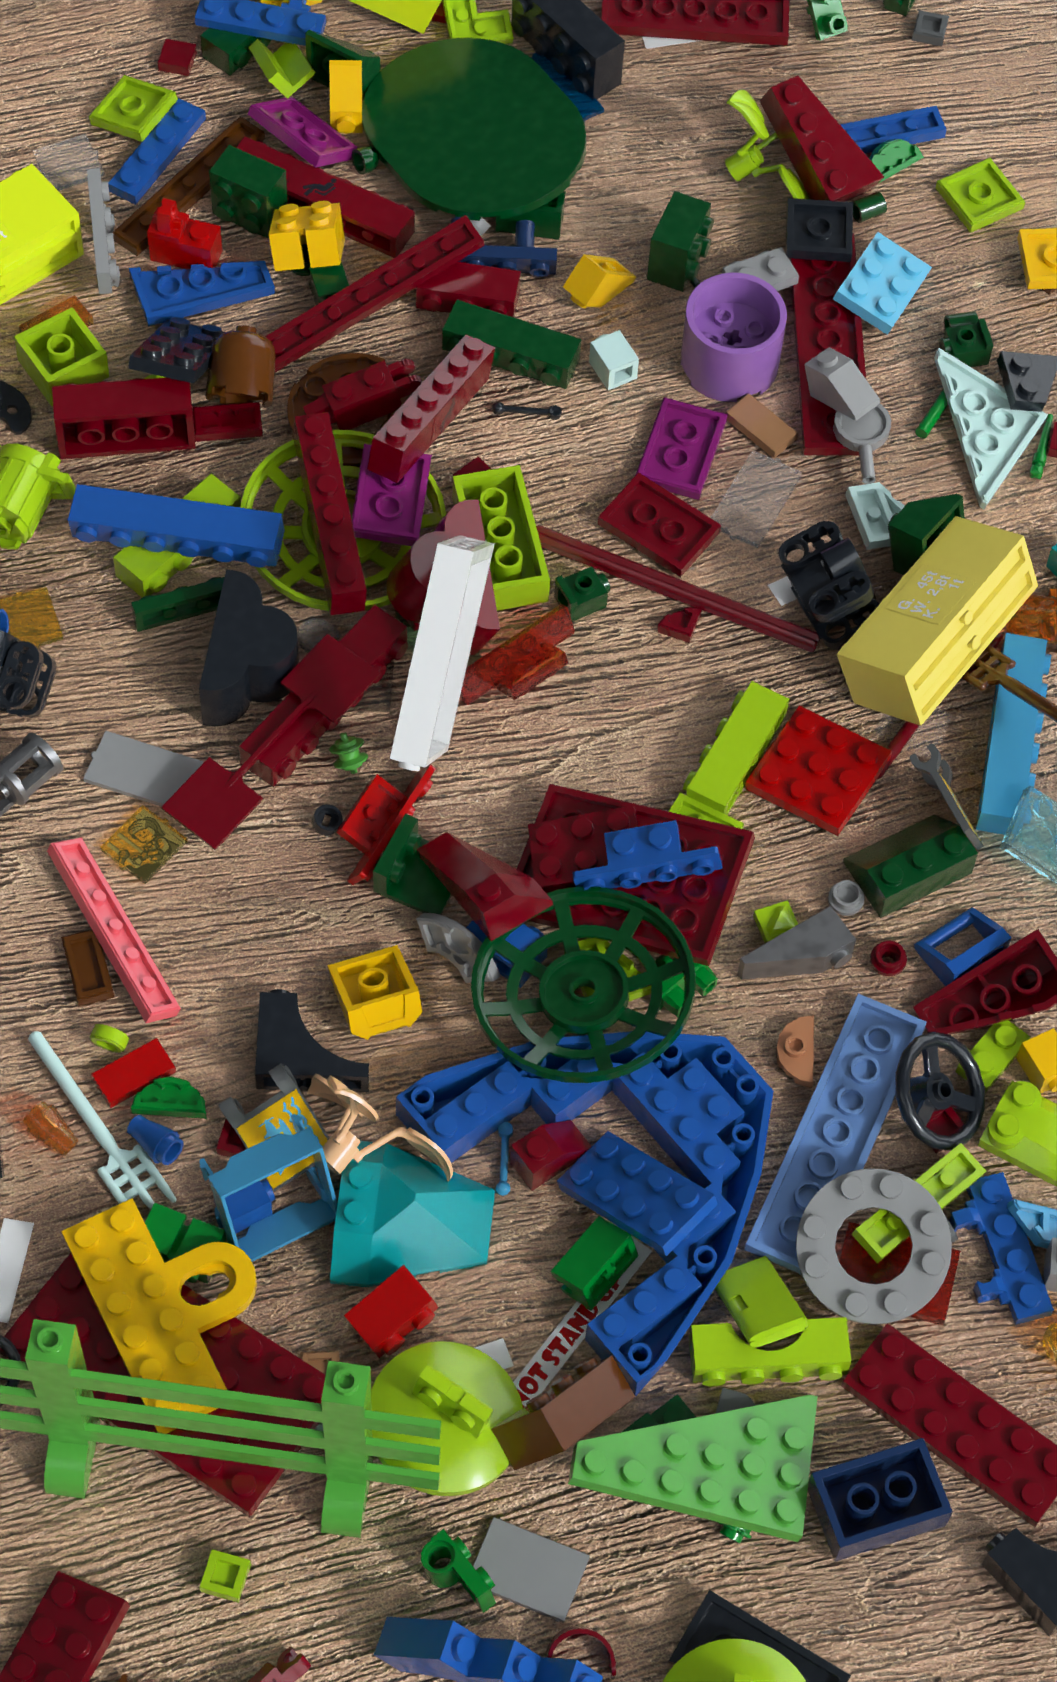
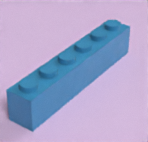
(1012, 735)

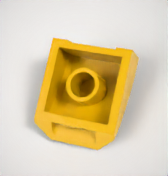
(376, 992)

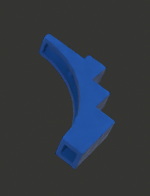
(457, 1654)

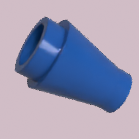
(156, 1140)

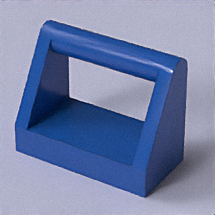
(947, 970)

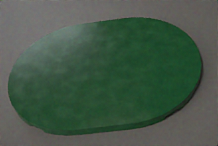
(474, 128)

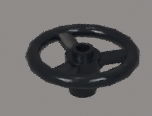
(934, 1091)

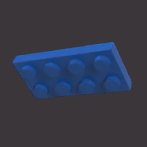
(637, 1193)

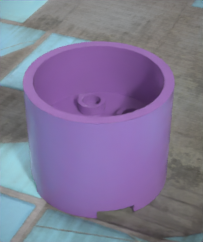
(733, 336)

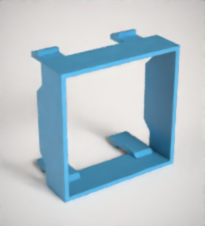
(260, 1163)

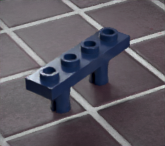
(521, 257)

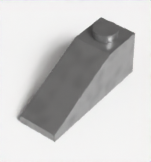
(804, 949)

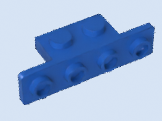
(647, 856)

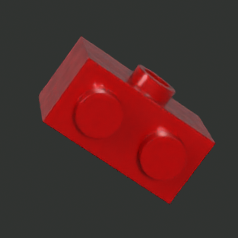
(392, 1312)

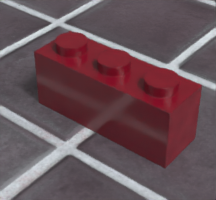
(472, 283)

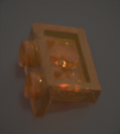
(1036, 619)

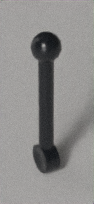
(553, 412)

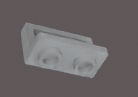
(769, 266)

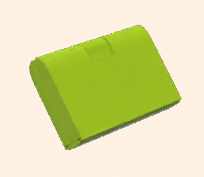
(760, 1303)

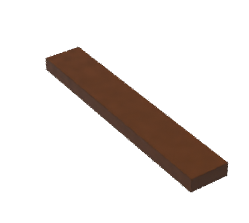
(185, 187)

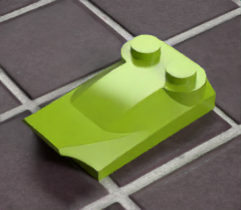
(1024, 1131)

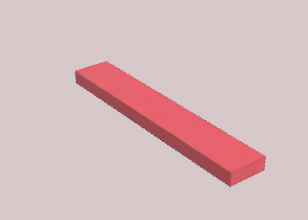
(113, 930)

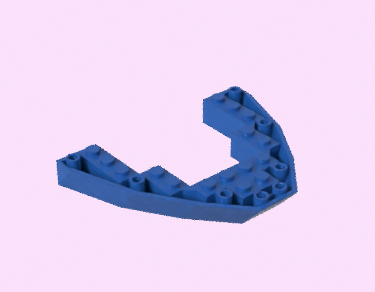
(693, 1101)

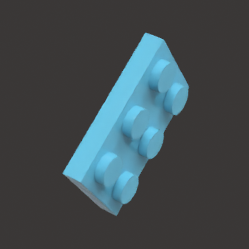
(882, 283)

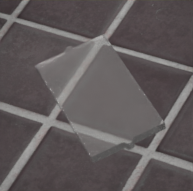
(755, 498)

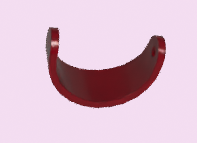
(561, 1635)

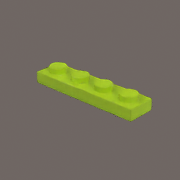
(943, 1181)

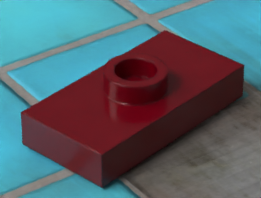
(227, 421)

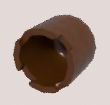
(242, 368)

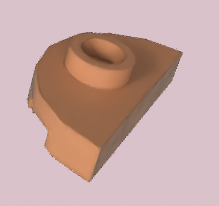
(796, 1050)

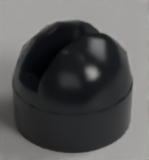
(334, 823)

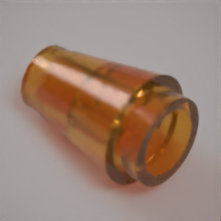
(50, 1128)

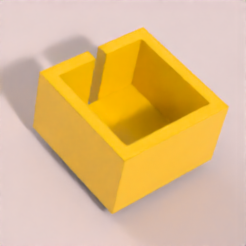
(313, 225)

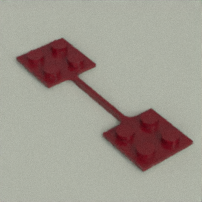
(218, 800)

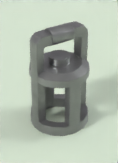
(11, 787)

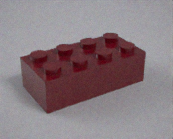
(123, 417)

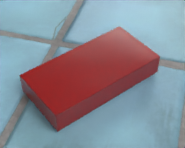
(133, 1072)

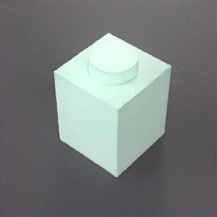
(613, 360)

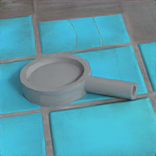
(864, 436)

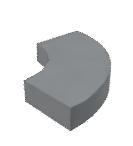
(455, 943)

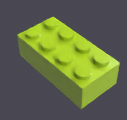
(508, 521)

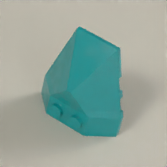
(407, 1214)

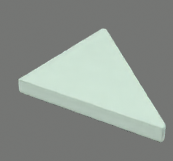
(986, 426)

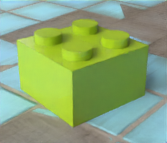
(61, 353)

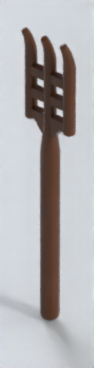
(1000, 676)

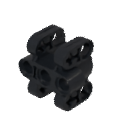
(829, 581)
(17, 663)

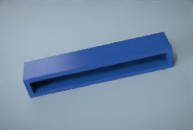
(176, 525)

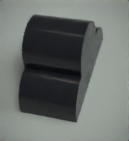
(246, 654)

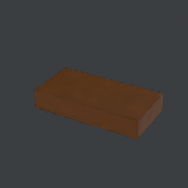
(87, 968)

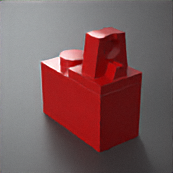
(181, 240)

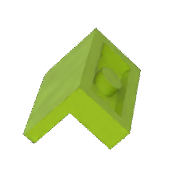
(284, 68)

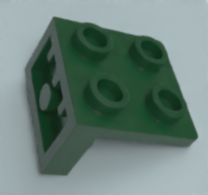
(405, 876)

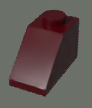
(547, 1152)

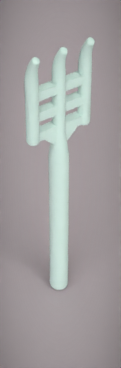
(118, 1157)

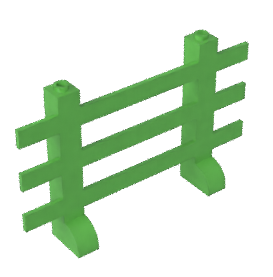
(73, 1425)

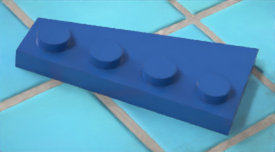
(199, 289)

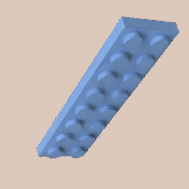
(838, 1122)

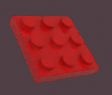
(818, 770)

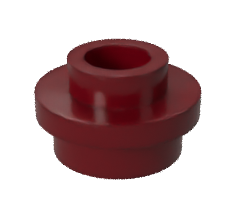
(888, 949)

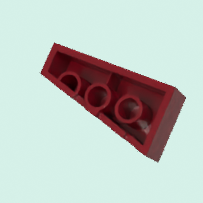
(817, 145)

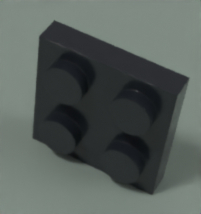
(819, 230)

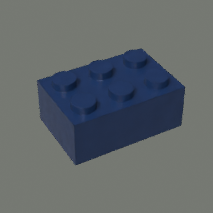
(879, 1499)

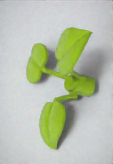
(748, 158)

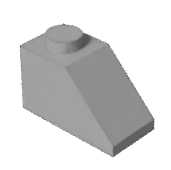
(840, 384)

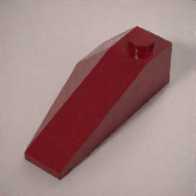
(484, 886)
(1000, 989)

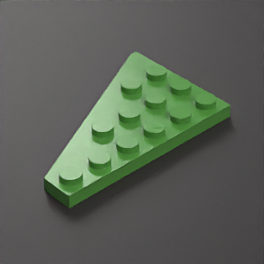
(724, 1467)

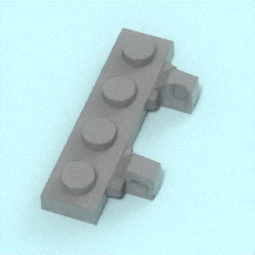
(102, 227)

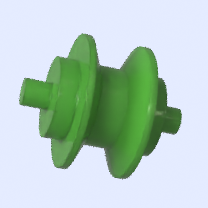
(348, 753)

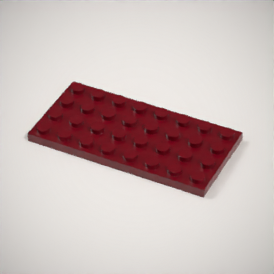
(241, 1355)

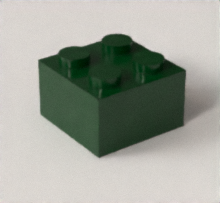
(247, 190)
(680, 241)

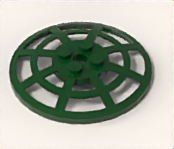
(587, 969)

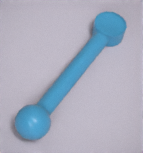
(505, 1132)

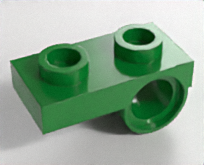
(475, 1582)

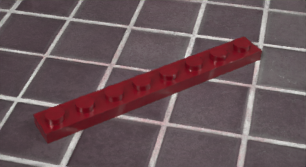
(374, 291)

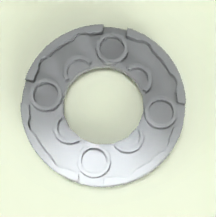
(865, 1301)

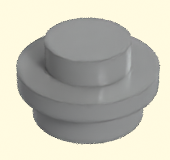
(846, 898)

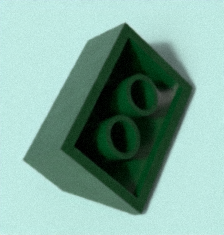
(912, 863)

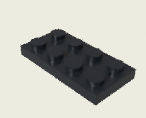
(176, 350)

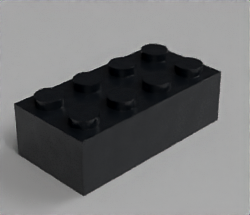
(573, 41)

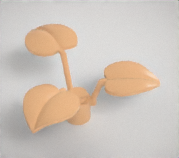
(343, 1144)

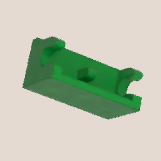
(595, 1262)

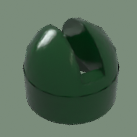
(365, 159)

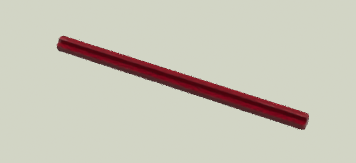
(678, 589)

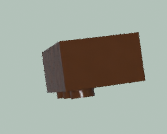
(564, 1413)

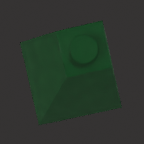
(323, 48)

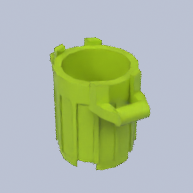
(26, 490)

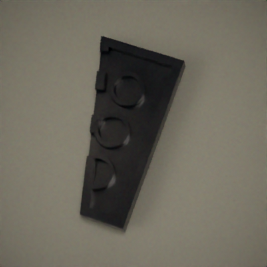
(723, 1620)

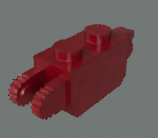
(366, 393)

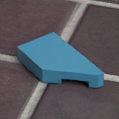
(1035, 1220)

